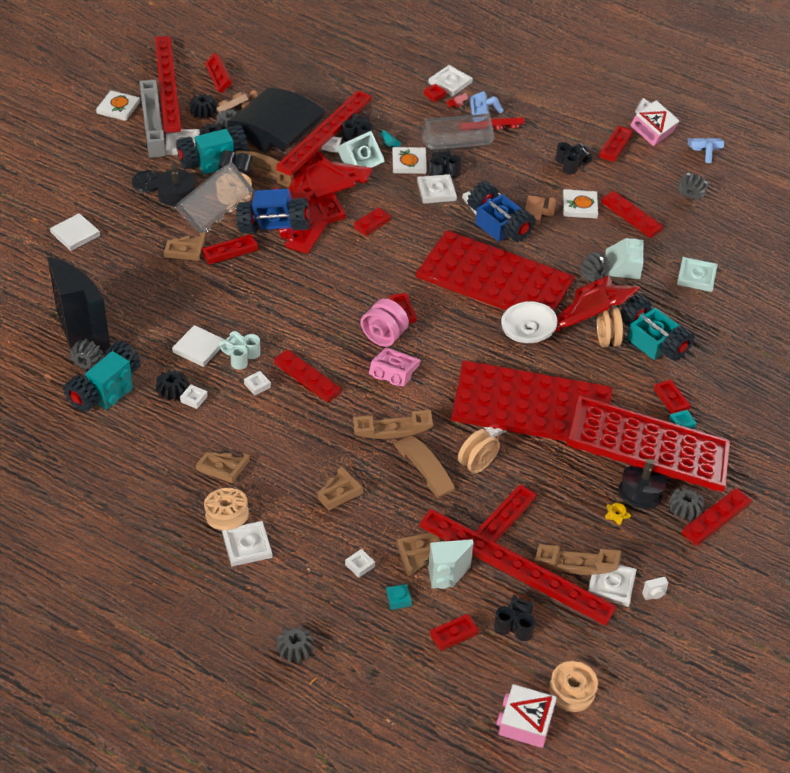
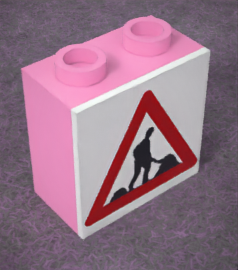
(654, 123)
(526, 715)

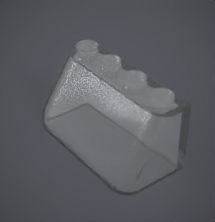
(458, 132)
(214, 198)

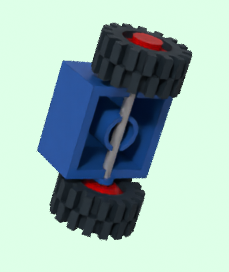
(273, 211)
(499, 214)

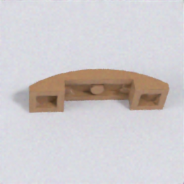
(268, 165)
(393, 428)
(427, 464)
(577, 563)

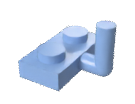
(480, 104)
(708, 143)

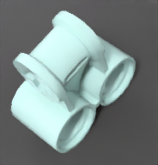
(241, 349)

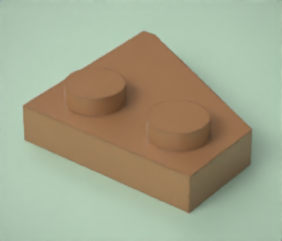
(185, 248)
(222, 465)
(339, 490)
(415, 551)

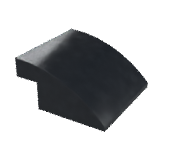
(277, 118)
(78, 305)

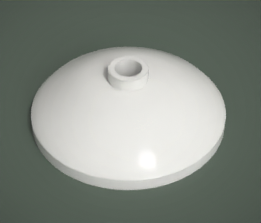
(529, 322)

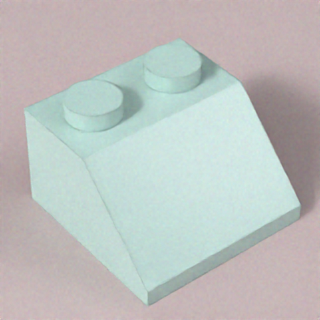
(361, 151)
(625, 259)
(449, 562)

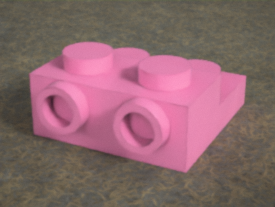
(393, 367)

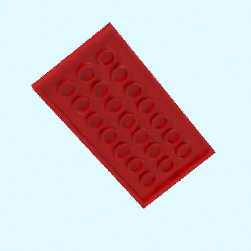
(492, 274)
(521, 400)
(638, 437)

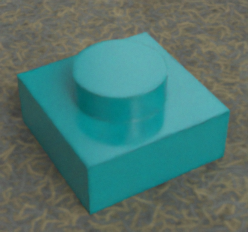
(389, 139)
(683, 419)
(398, 597)

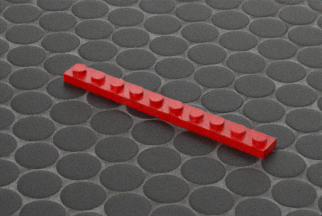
(167, 85)
(322, 133)
(520, 568)

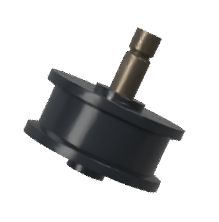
(174, 185)
(641, 486)

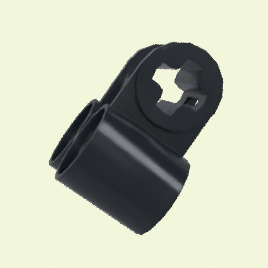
(356, 127)
(572, 157)
(241, 161)
(444, 163)
(516, 616)

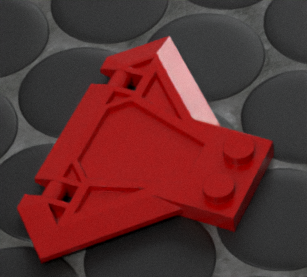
(323, 177)
(322, 212)
(593, 300)

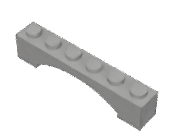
(152, 118)

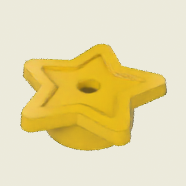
(617, 508)

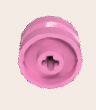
(384, 322)

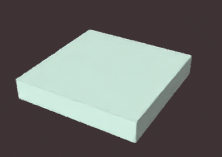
(697, 274)

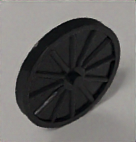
(145, 181)

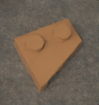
(238, 98)

